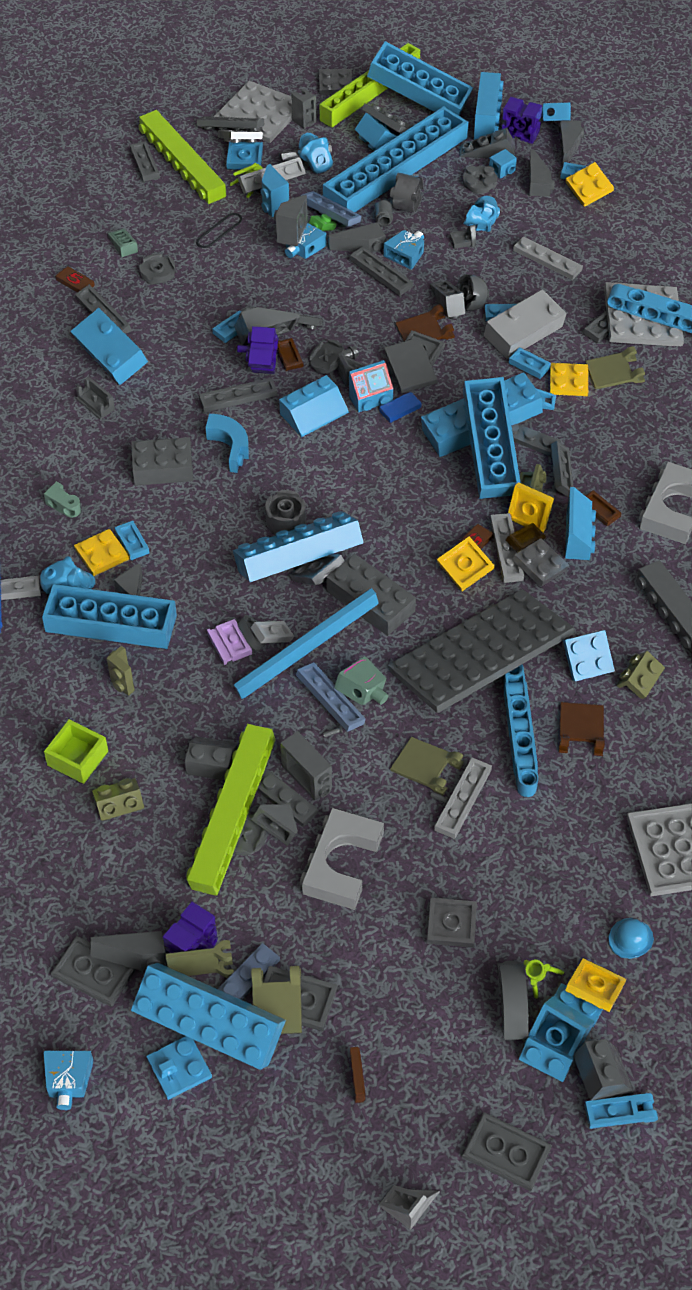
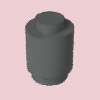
(383, 213)

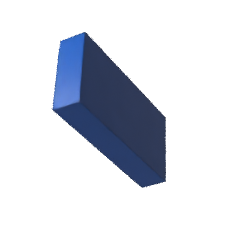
(400, 407)

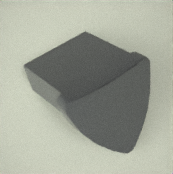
(464, 238)

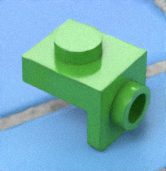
(322, 222)

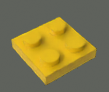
(589, 184)
(569, 379)
(530, 506)
(101, 552)
(465, 563)
(595, 985)

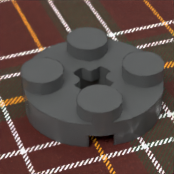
(488, 177)
(165, 270)

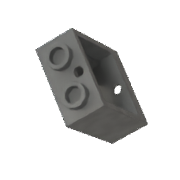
(306, 766)

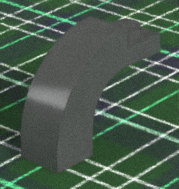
(513, 1000)

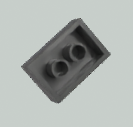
(162, 461)

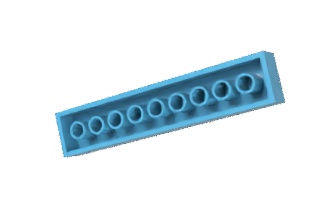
(403, 154)

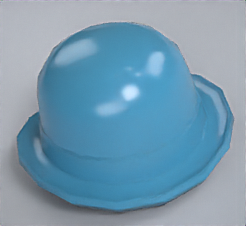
(630, 938)

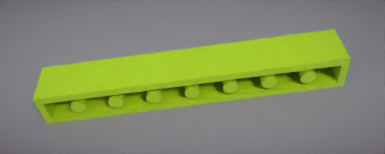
(355, 95)
(182, 157)
(231, 810)

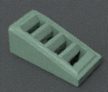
(123, 242)

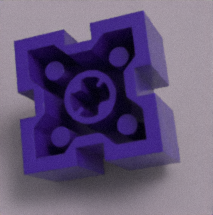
(522, 119)
(262, 350)
(192, 932)

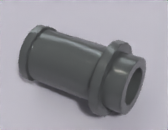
(352, 352)

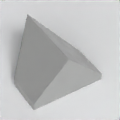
(407, 1204)

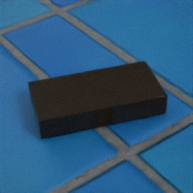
(524, 537)

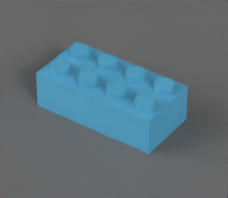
(488, 104)

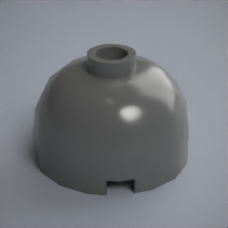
(473, 289)

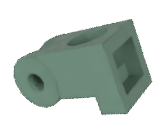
(62, 501)

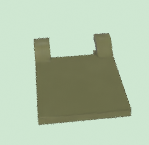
(615, 369)
(425, 764)
(202, 961)
(280, 998)

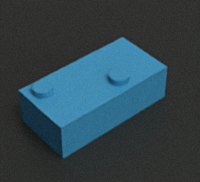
(109, 346)

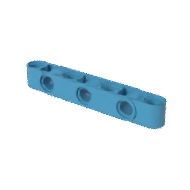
(651, 307)
(520, 731)

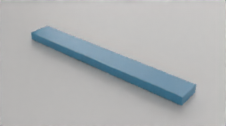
(306, 643)

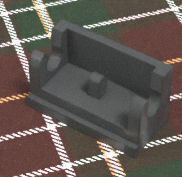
(304, 108)
(95, 398)

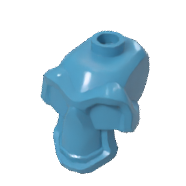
(315, 152)
(483, 213)
(65, 574)

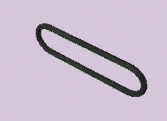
(207, 246)

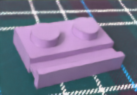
(229, 642)

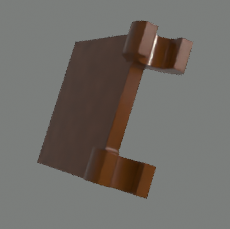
(427, 325)
(582, 724)

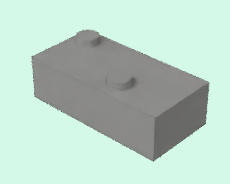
(524, 323)

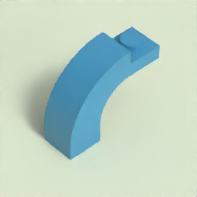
(232, 433)

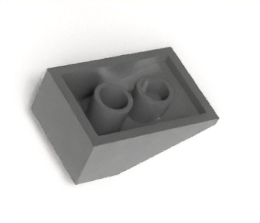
(263, 317)

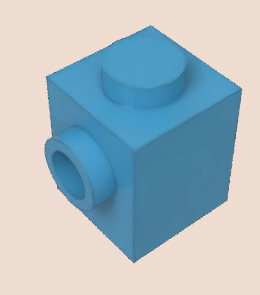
(503, 163)

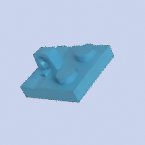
(179, 1067)

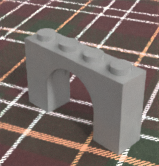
(657, 516)
(339, 830)

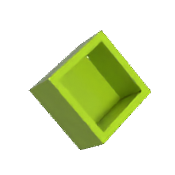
(76, 751)

